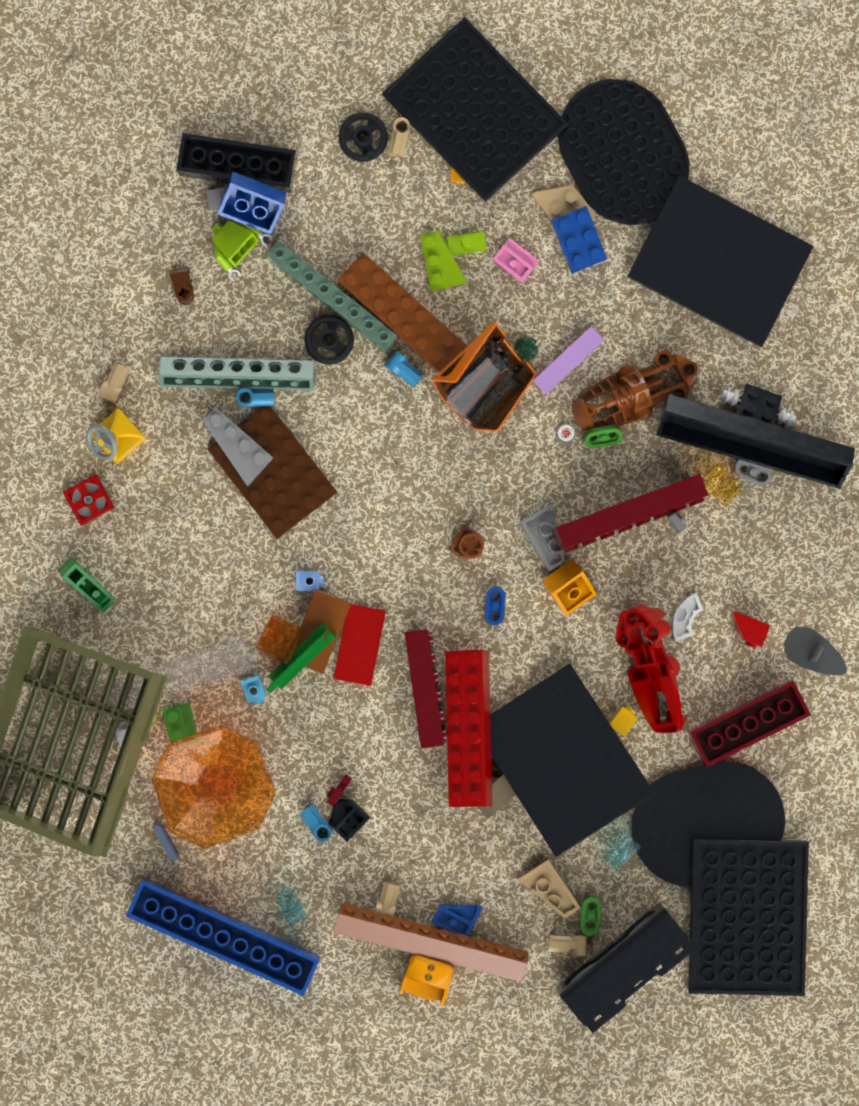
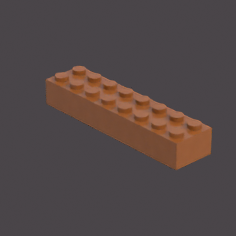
(401, 313)

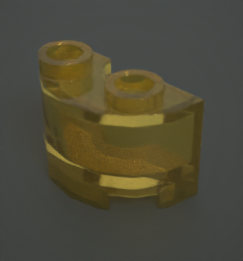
(720, 485)

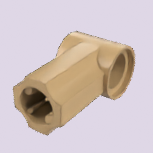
(399, 139)
(113, 386)
(387, 899)
(568, 944)

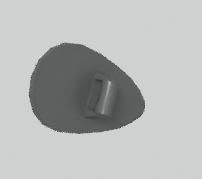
(813, 652)

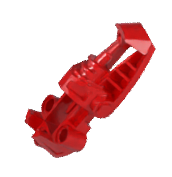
(653, 667)

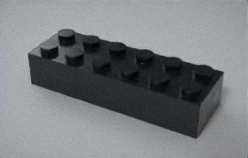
(217, 158)

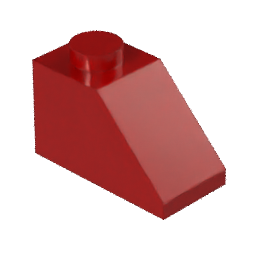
(750, 629)

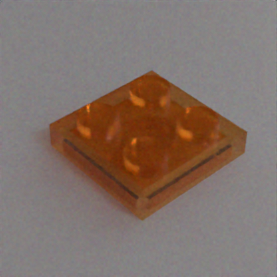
(280, 638)

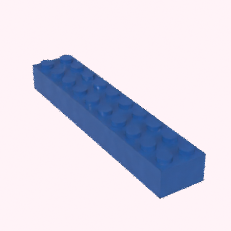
(223, 936)

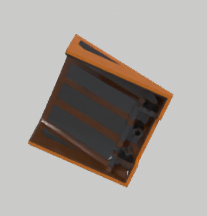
(485, 381)

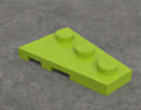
(440, 264)

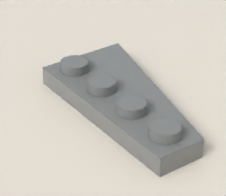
(240, 449)

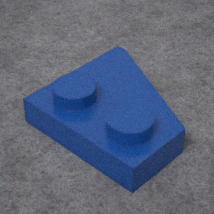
(456, 918)

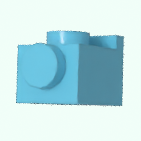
(255, 682)

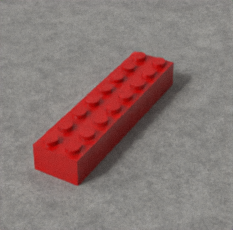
(468, 728)

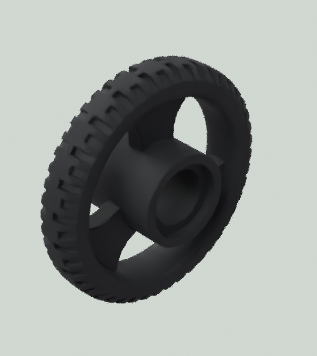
(346, 134)
(333, 323)

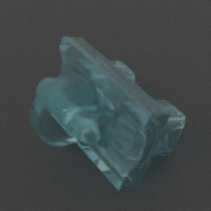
(621, 852)

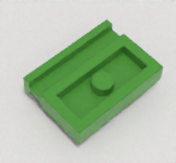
(179, 722)

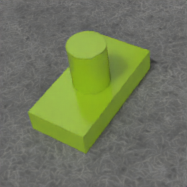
(467, 243)

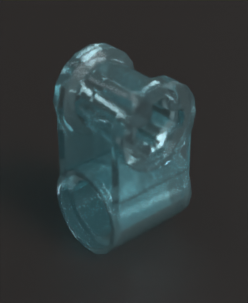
(291, 907)

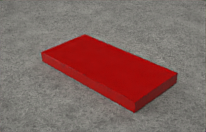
(359, 645)

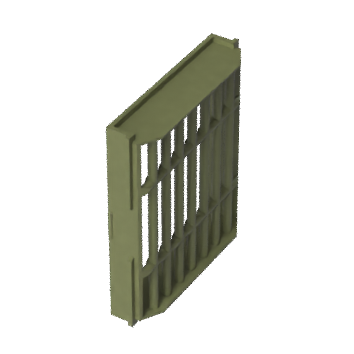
(136, 734)

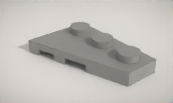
(539, 533)

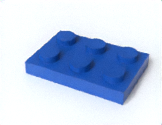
(578, 239)

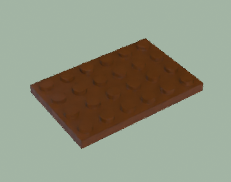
(289, 484)

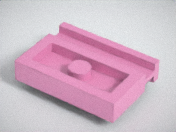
(515, 260)

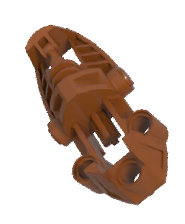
(632, 393)

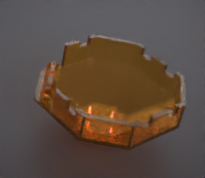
(213, 786)

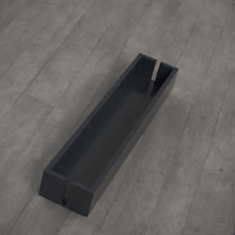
(755, 441)

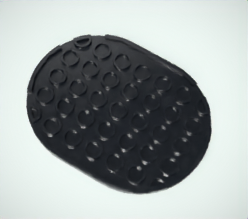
(622, 150)
(703, 803)

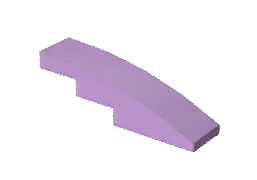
(568, 360)

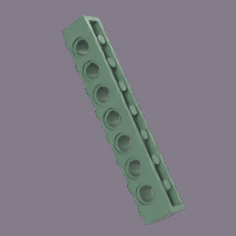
(332, 296)
(237, 373)

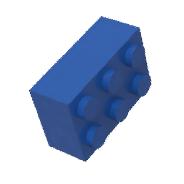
(251, 203)

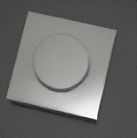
(677, 522)

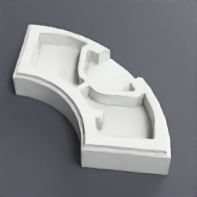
(684, 617)

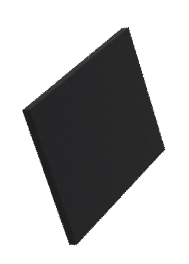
(475, 109)
(720, 261)
(565, 761)
(748, 916)

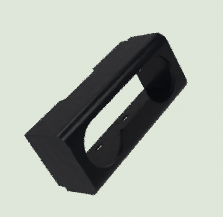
(624, 964)

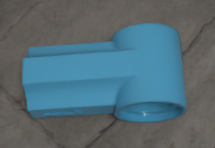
(400, 366)
(259, 397)
(315, 822)

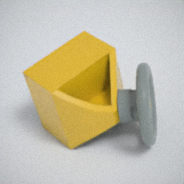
(116, 436)

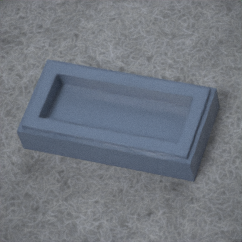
(166, 841)

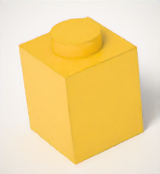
(623, 720)

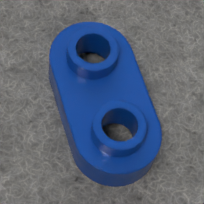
(495, 605)

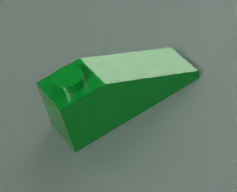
(86, 584)

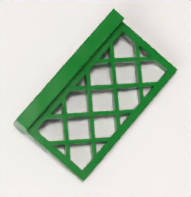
(301, 658)

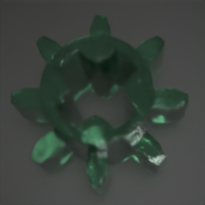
(526, 348)

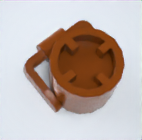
(470, 545)

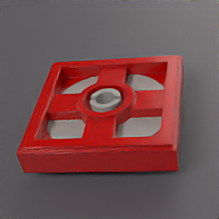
(88, 500)

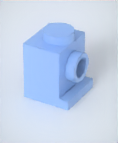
(301, 577)

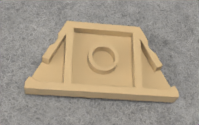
(560, 201)

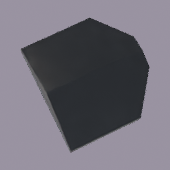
(347, 818)

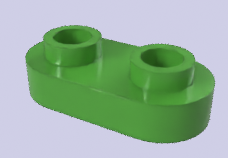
(602, 436)
(590, 915)

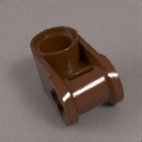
(181, 282)

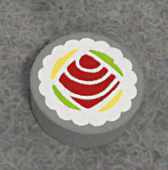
(566, 433)

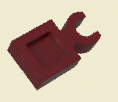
(335, 793)

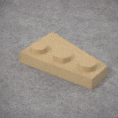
(549, 886)

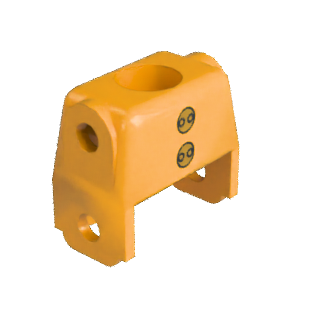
(427, 978)

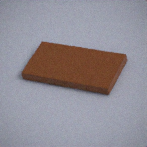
(327, 610)

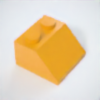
(569, 587)

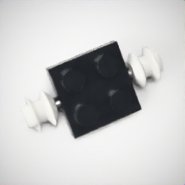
(758, 405)

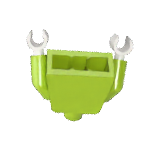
(233, 243)

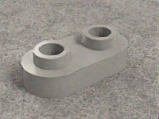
(752, 472)

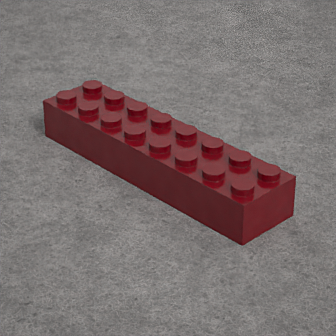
(634, 511)

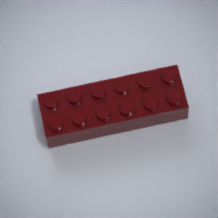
(424, 688)
(748, 723)

